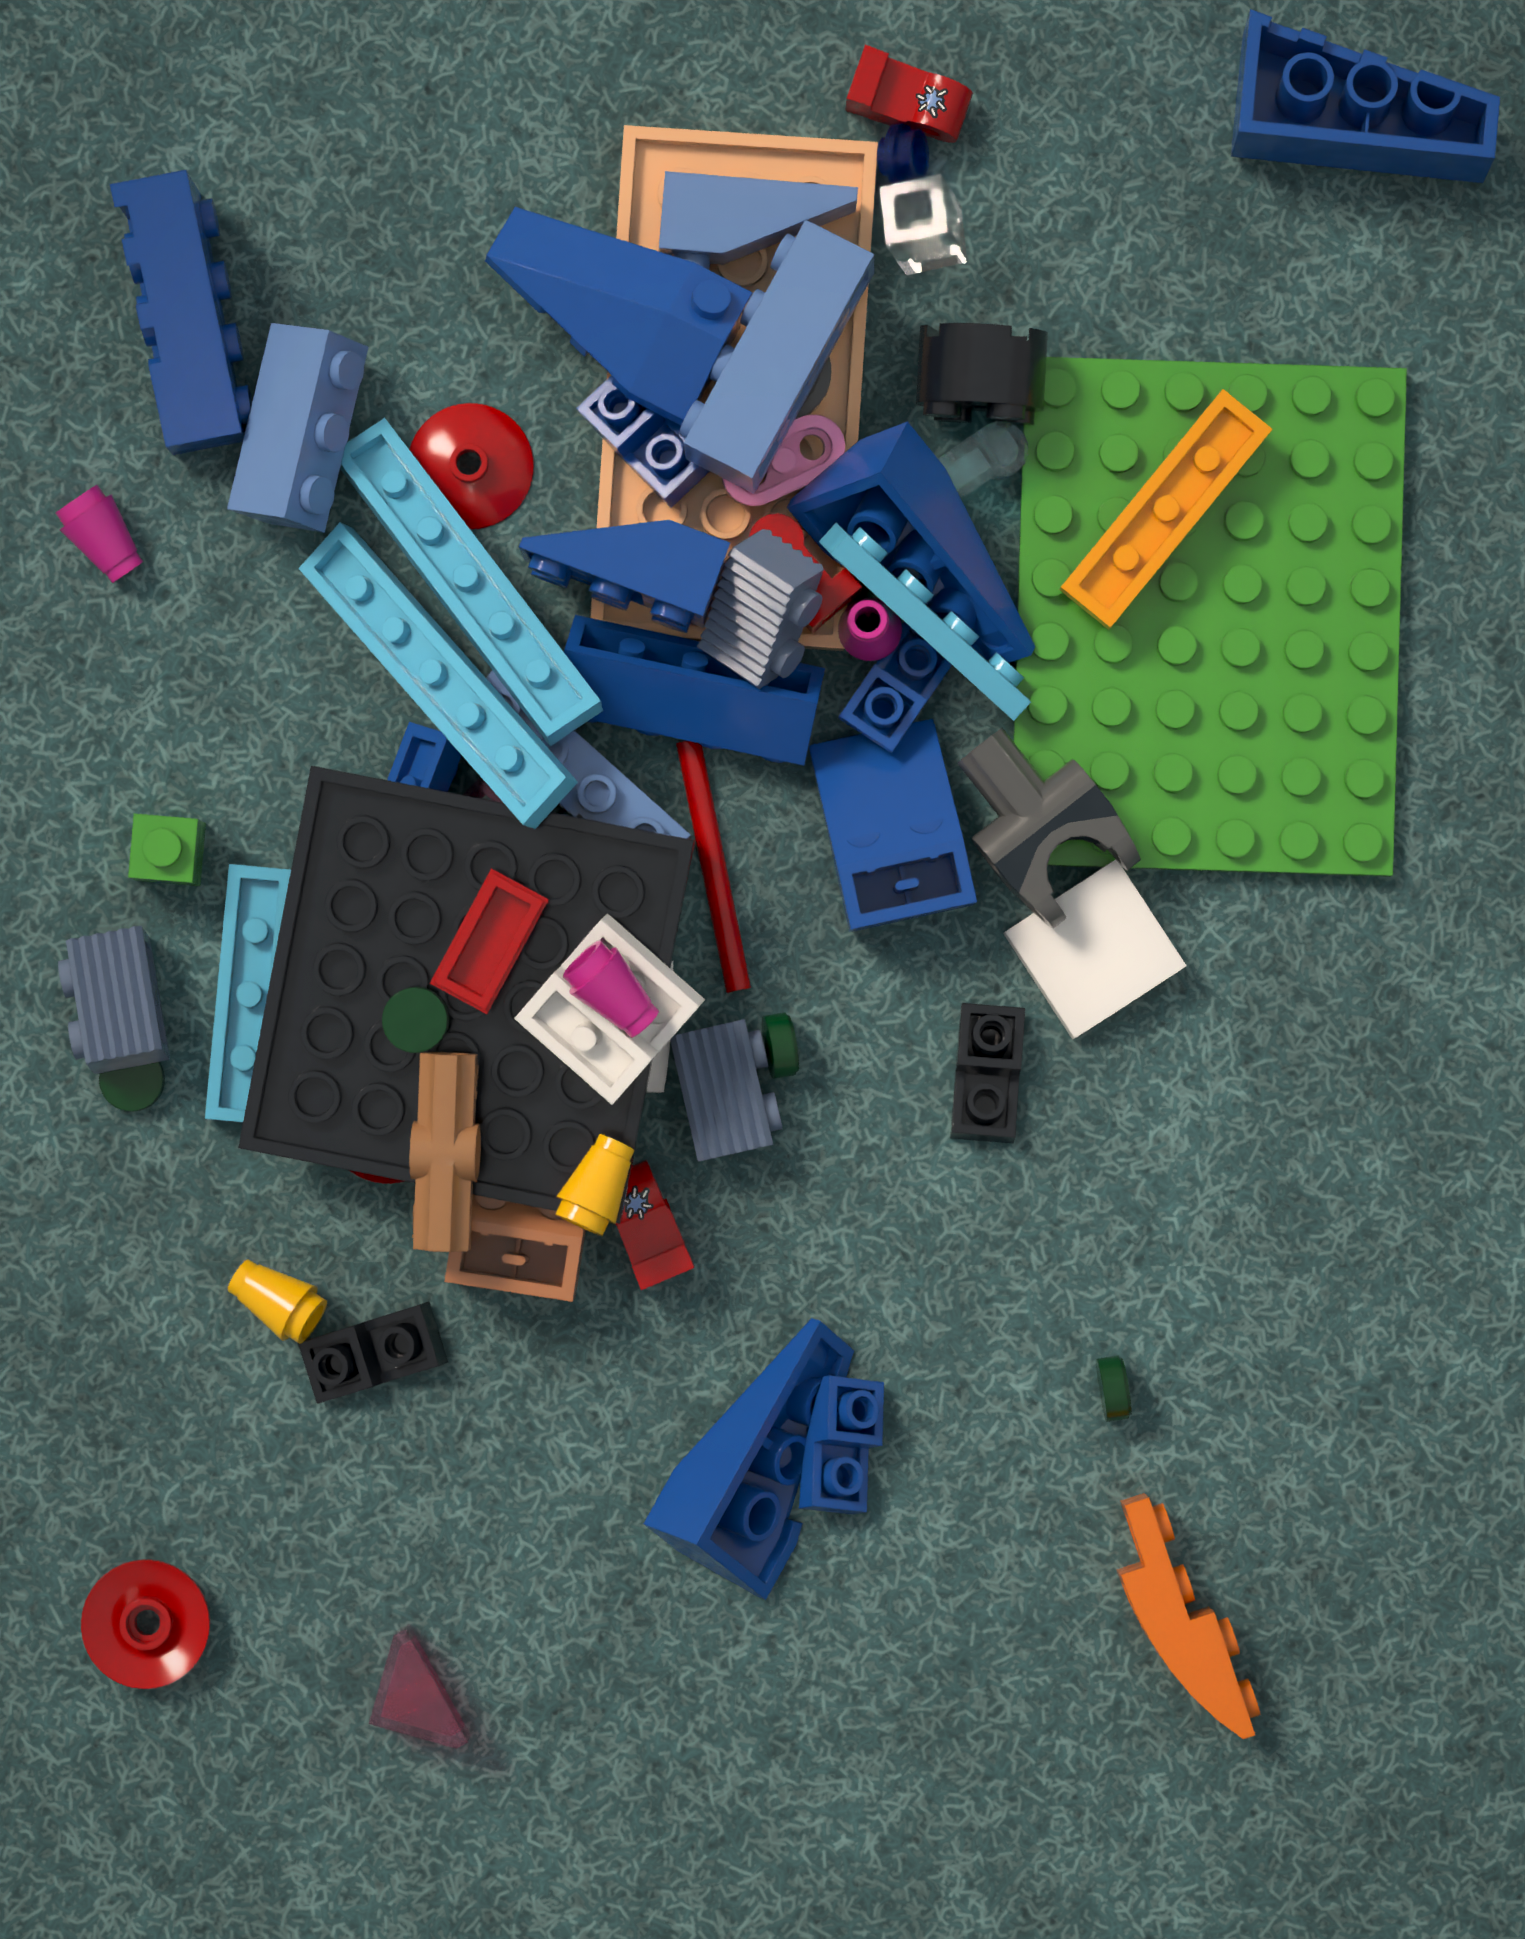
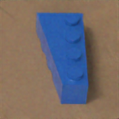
(1355, 110)
(184, 311)

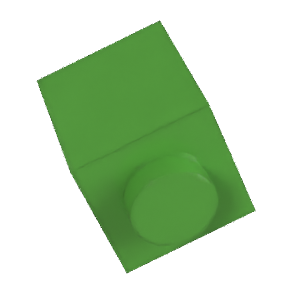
(167, 849)

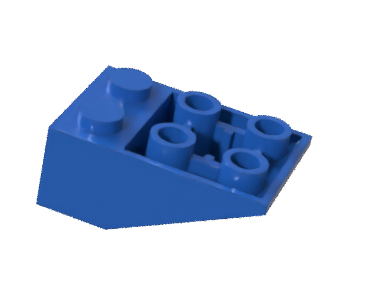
(644, 563)
(892, 828)

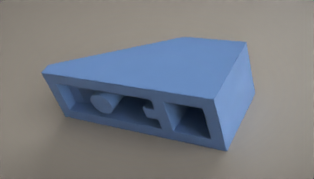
(731, 217)

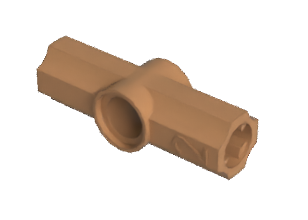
(445, 1151)

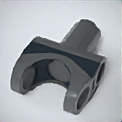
(1037, 818)

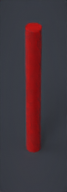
(713, 866)

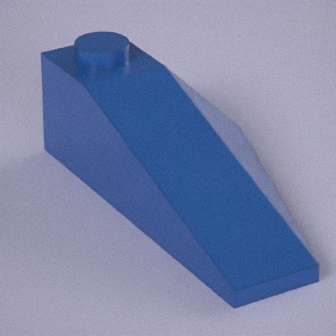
(630, 307)
(914, 512)
(739, 1482)

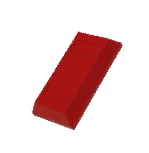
(489, 941)

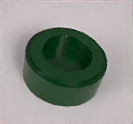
(415, 1019)
(780, 1045)
(133, 1087)
(1113, 1388)

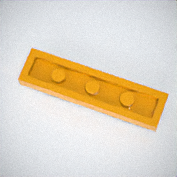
(1165, 509)

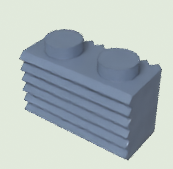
(762, 609)
(115, 1000)
(723, 1089)

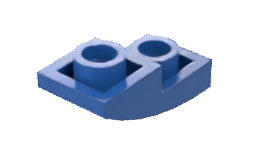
(643, 441)
(896, 690)
(838, 1440)

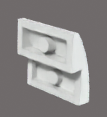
(1101, 952)
(591, 1043)

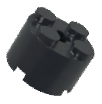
(981, 370)

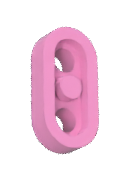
(789, 467)

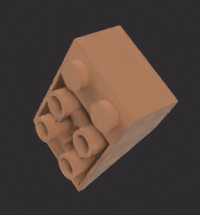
(519, 1251)

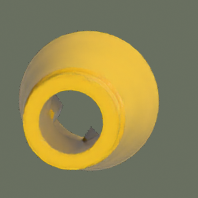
(596, 1186)
(278, 1300)

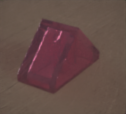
(414, 1697)

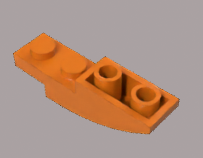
(1191, 1643)

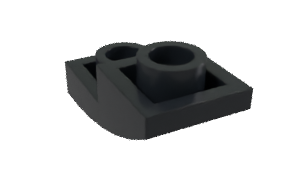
(987, 1073)
(373, 1352)

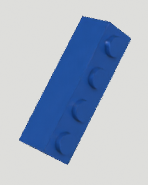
(682, 693)

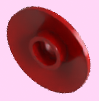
(504, 454)
(121, 1647)

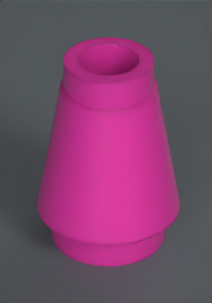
(100, 533)
(874, 644)
(610, 988)

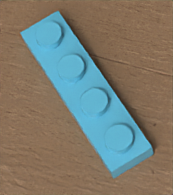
(908, 600)
(246, 962)

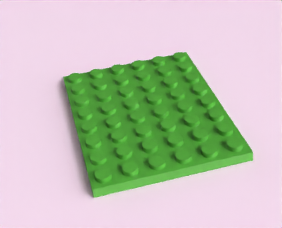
(1258, 670)

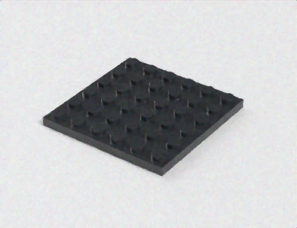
(372, 911)

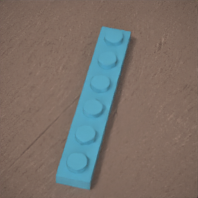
(468, 583)
(438, 676)

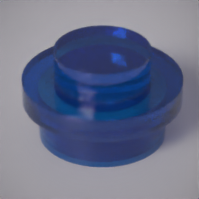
(903, 154)

